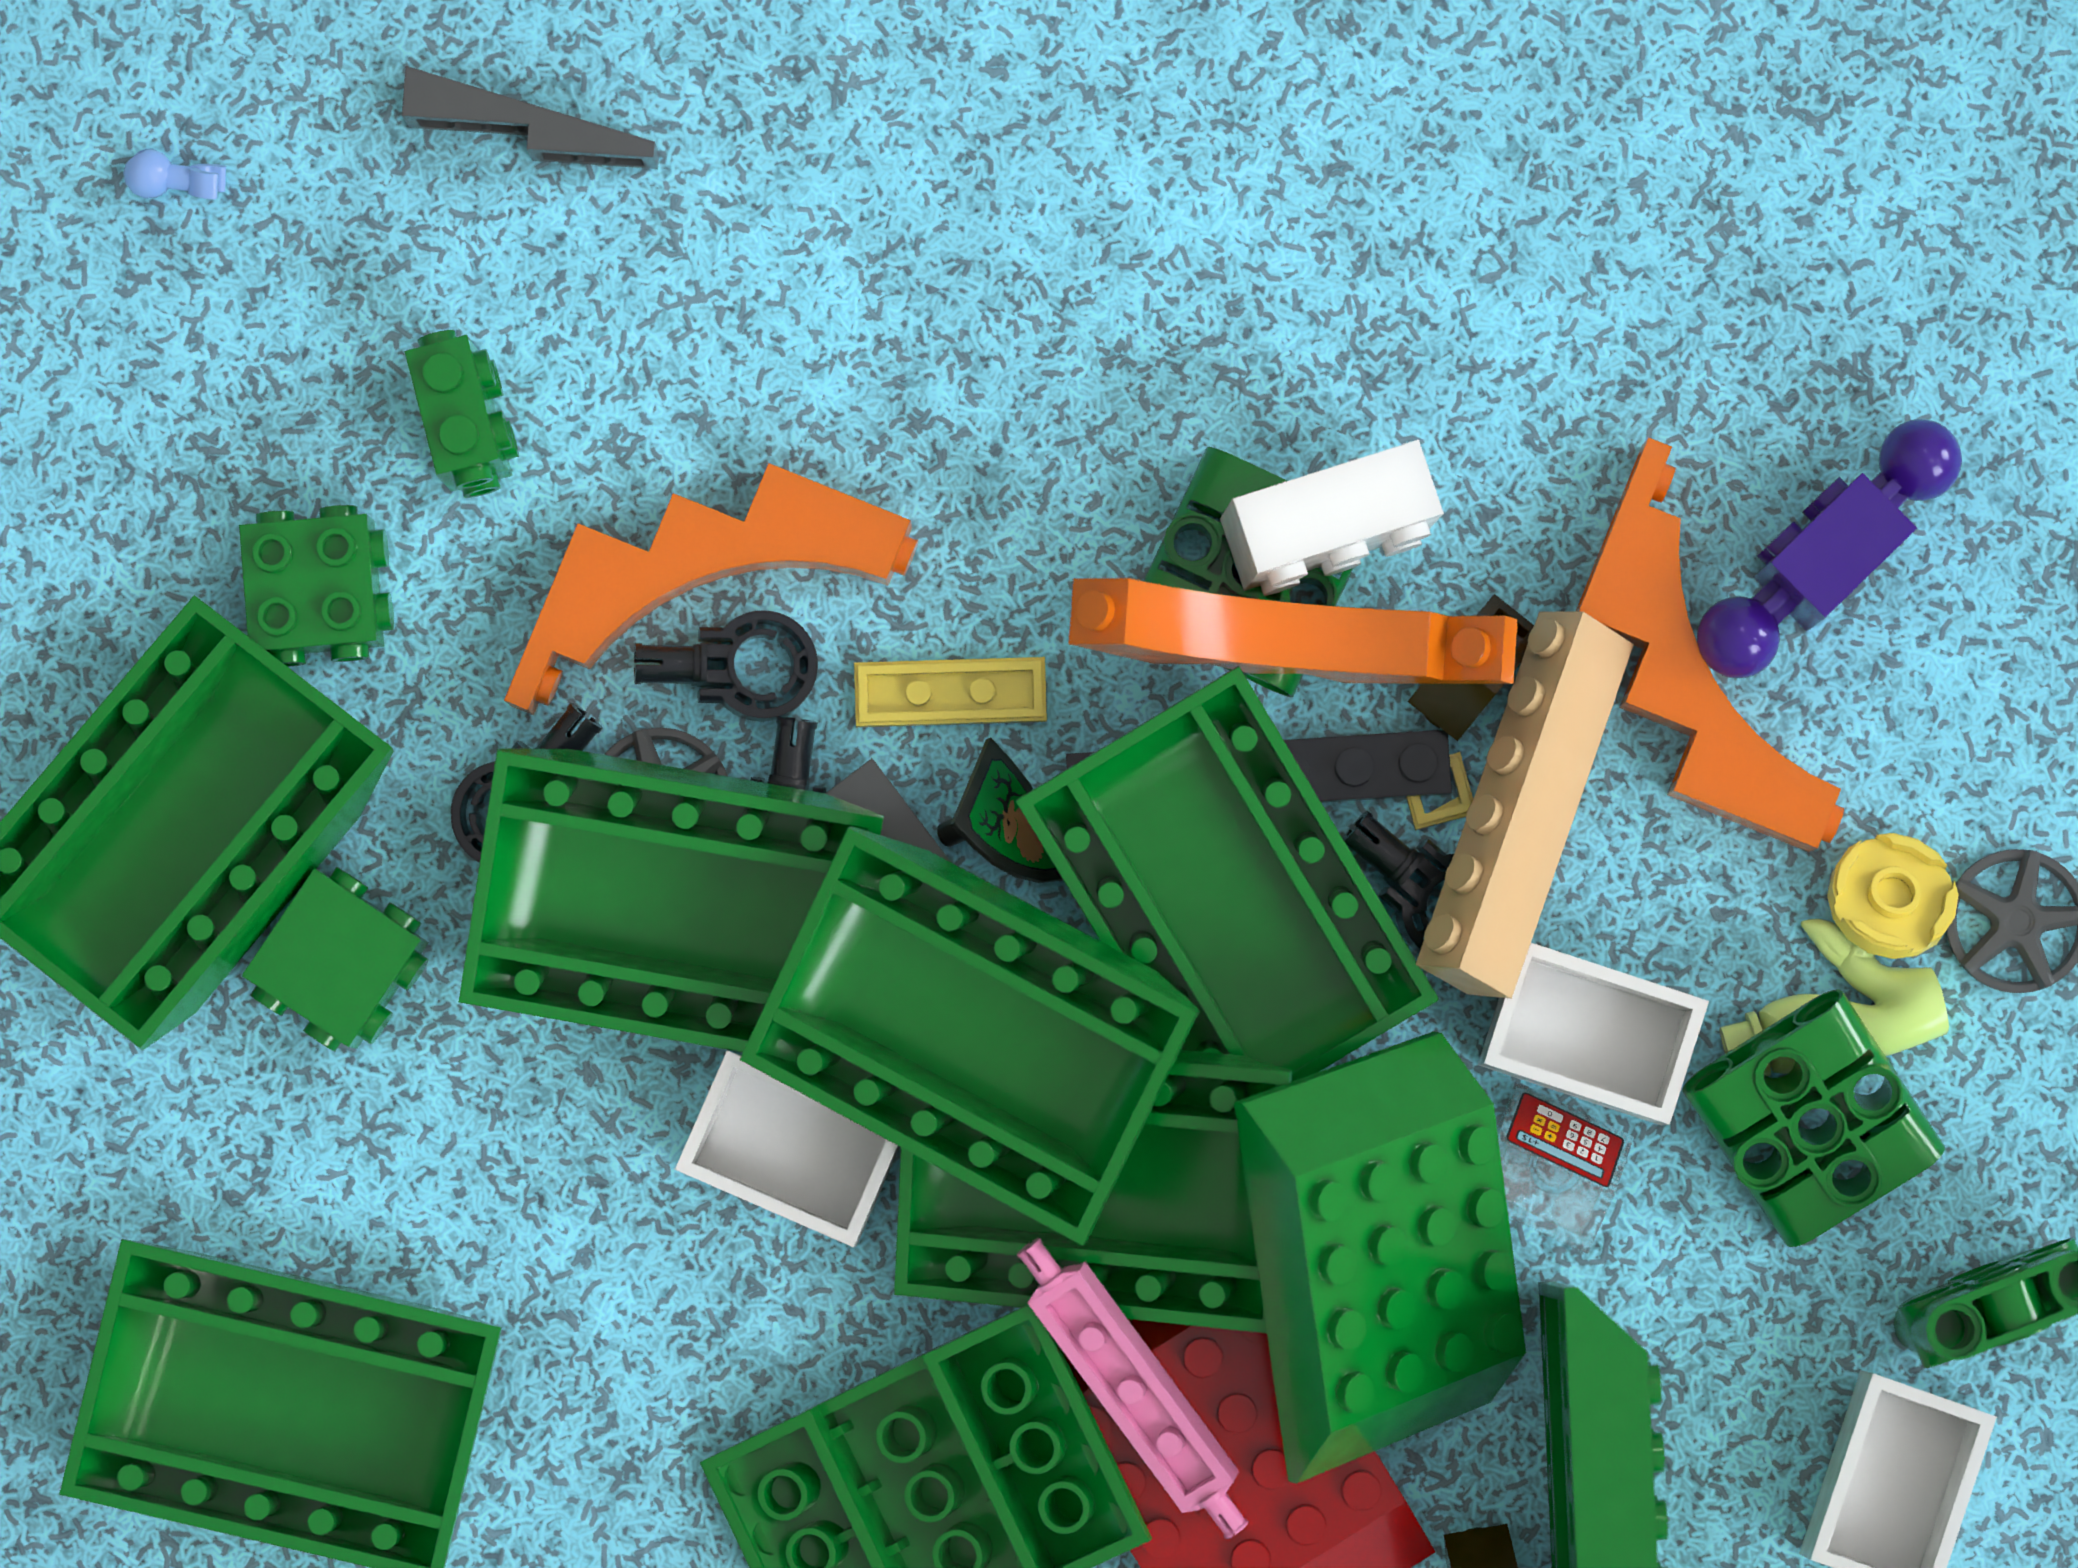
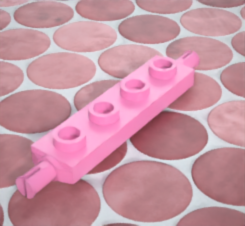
(1133, 1387)

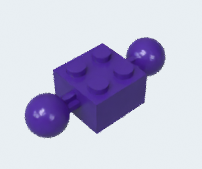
(1834, 553)

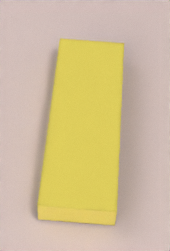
(950, 692)

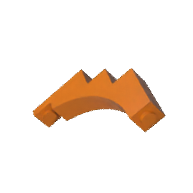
(613, 585)
(1289, 638)
(1725, 762)

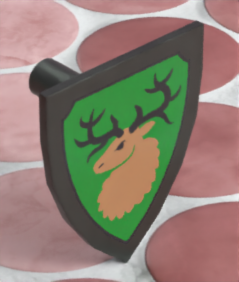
(994, 822)

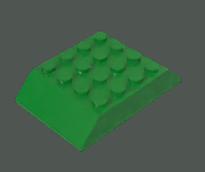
(179, 824)
(1230, 882)
(643, 892)
(971, 1030)
(1167, 1241)
(1380, 1250)
(280, 1408)
(1599, 1437)

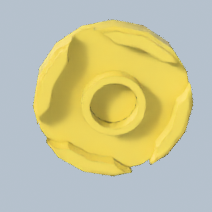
(1892, 896)

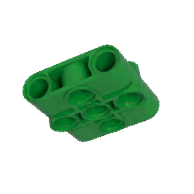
(1211, 490)
(1830, 1057)
(1991, 1305)

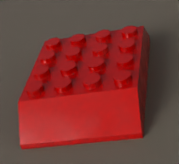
(1328, 1521)

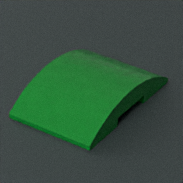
(937, 1465)

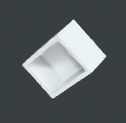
(1332, 518)
(1595, 1035)
(786, 1153)
(1897, 1479)

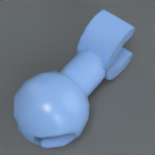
(152, 174)

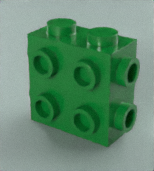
(458, 412)
(315, 584)
(337, 960)

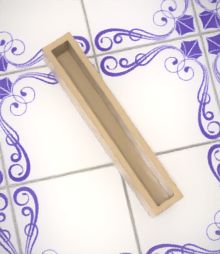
(1524, 804)

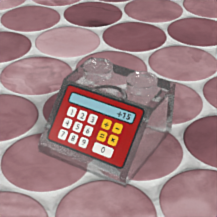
(1559, 1167)

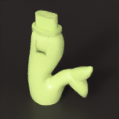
(1906, 1000)

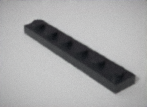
(1368, 765)

